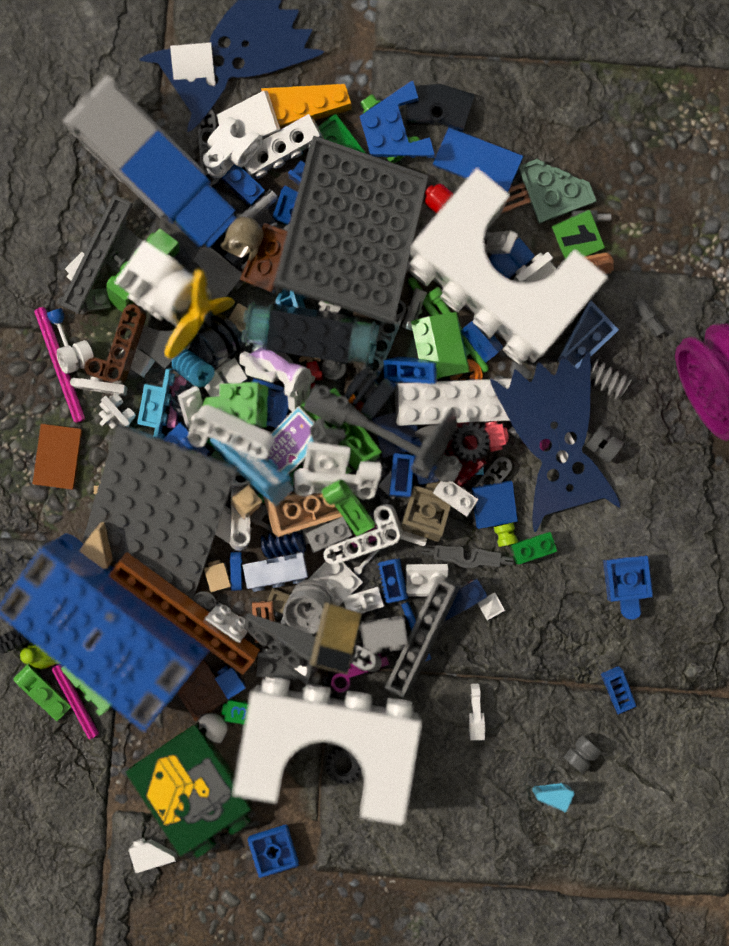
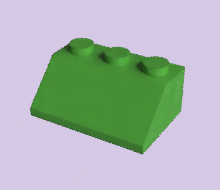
(441, 341)

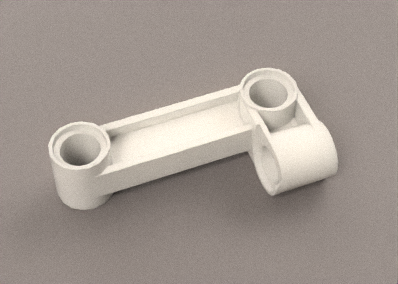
(361, 484)
(239, 525)

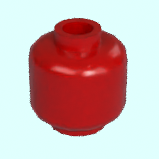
(437, 197)

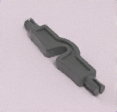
(478, 556)

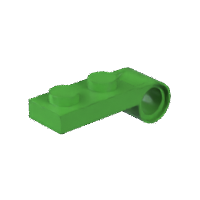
(348, 506)
(42, 692)

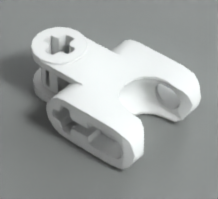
(229, 150)

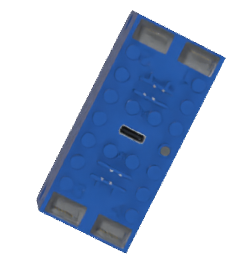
(101, 631)

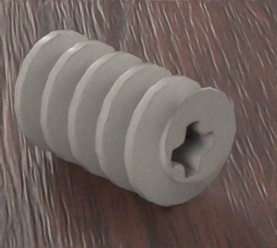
(608, 379)

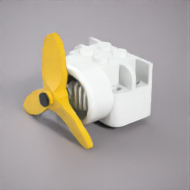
(170, 293)

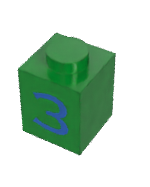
(236, 711)

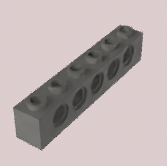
(423, 636)

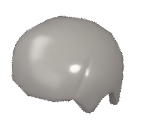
(215, 726)

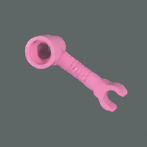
(172, 420)

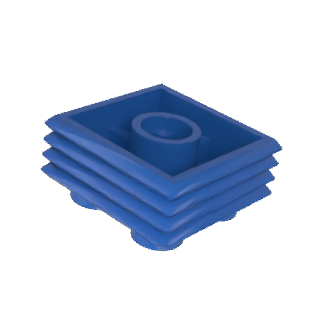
(265, 862)

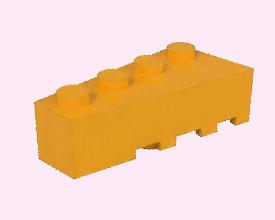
(318, 101)

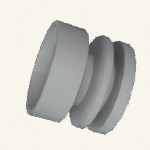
(306, 605)

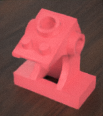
(497, 434)

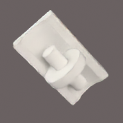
(110, 406)
(364, 600)

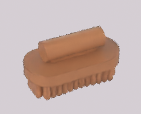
(602, 261)

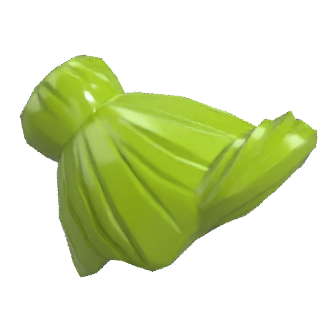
(36, 657)

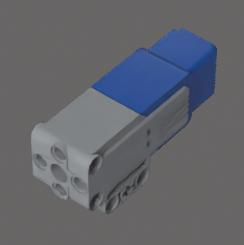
(149, 162)

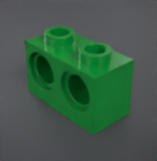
(533, 548)

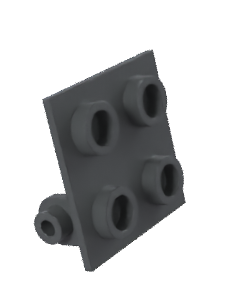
(123, 248)

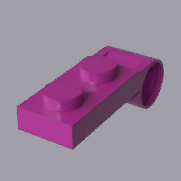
(353, 671)

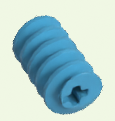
(193, 368)

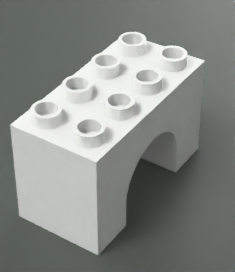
(455, 259)
(377, 735)

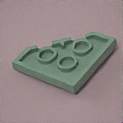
(554, 190)

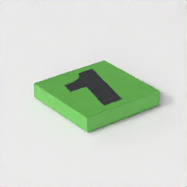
(578, 234)

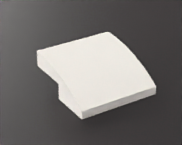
(193, 62)

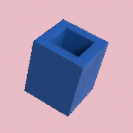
(230, 681)

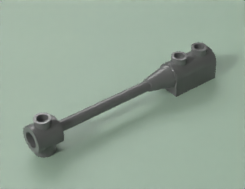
(339, 410)

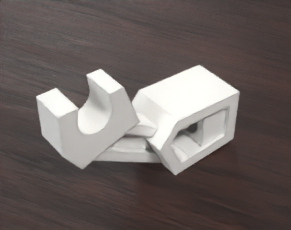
(476, 719)

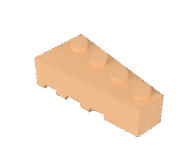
(299, 512)

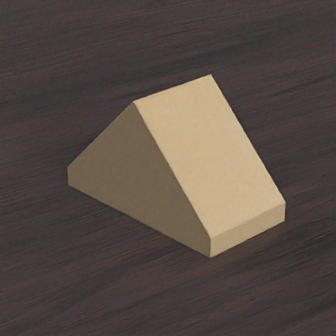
(98, 547)

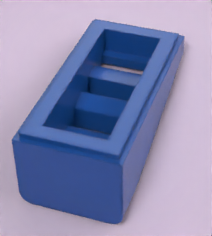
(608, 677)

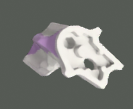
(273, 364)

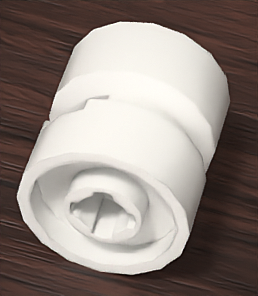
(73, 357)

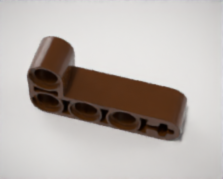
(120, 343)

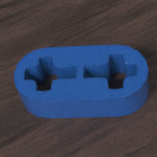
(236, 571)

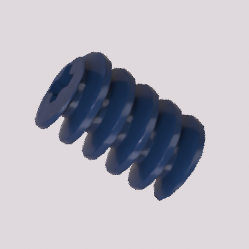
(283, 544)

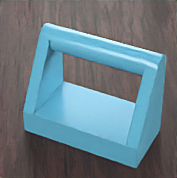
(556, 795)

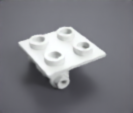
(227, 621)

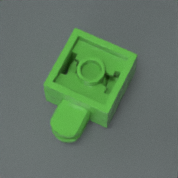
(242, 401)

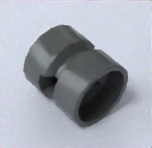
(609, 449)
(582, 754)

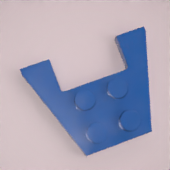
(386, 131)

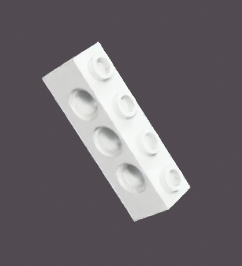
(293, 150)

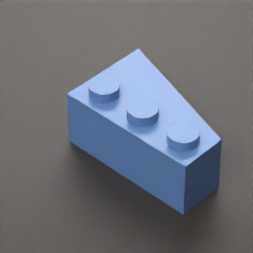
(588, 335)

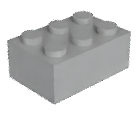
(384, 633)

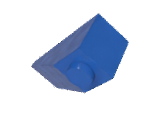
(410, 370)

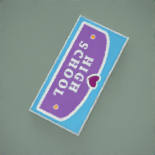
(291, 441)

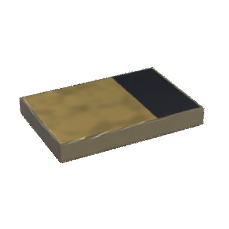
(335, 638)

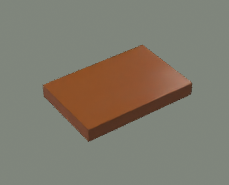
(57, 456)

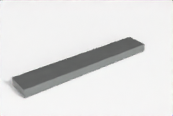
(96, 254)

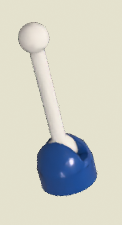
(57, 317)

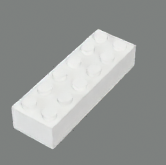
(429, 403)

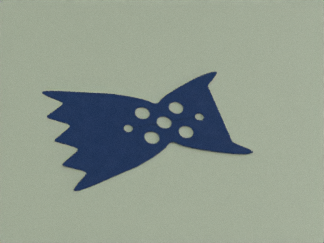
(270, 48)
(532, 410)

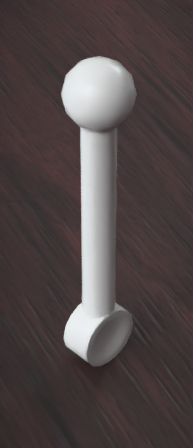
(358, 569)

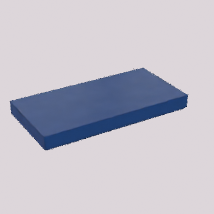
(464, 154)

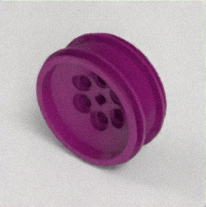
(706, 377)

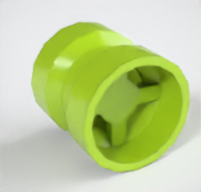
(505, 534)

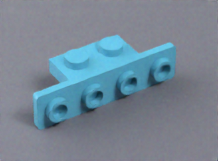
(154, 404)

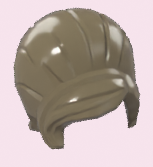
(243, 237)

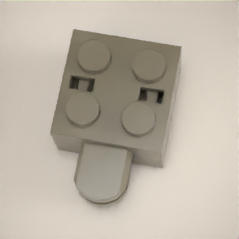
(425, 513)

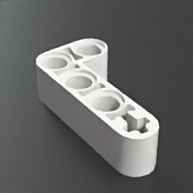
(230, 431)
(362, 539)

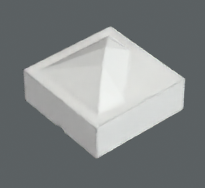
(491, 606)

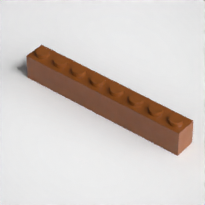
(182, 612)

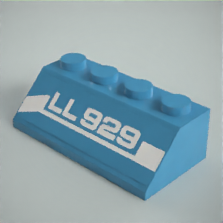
(258, 472)

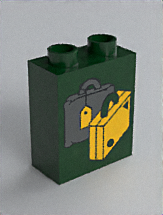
(190, 791)

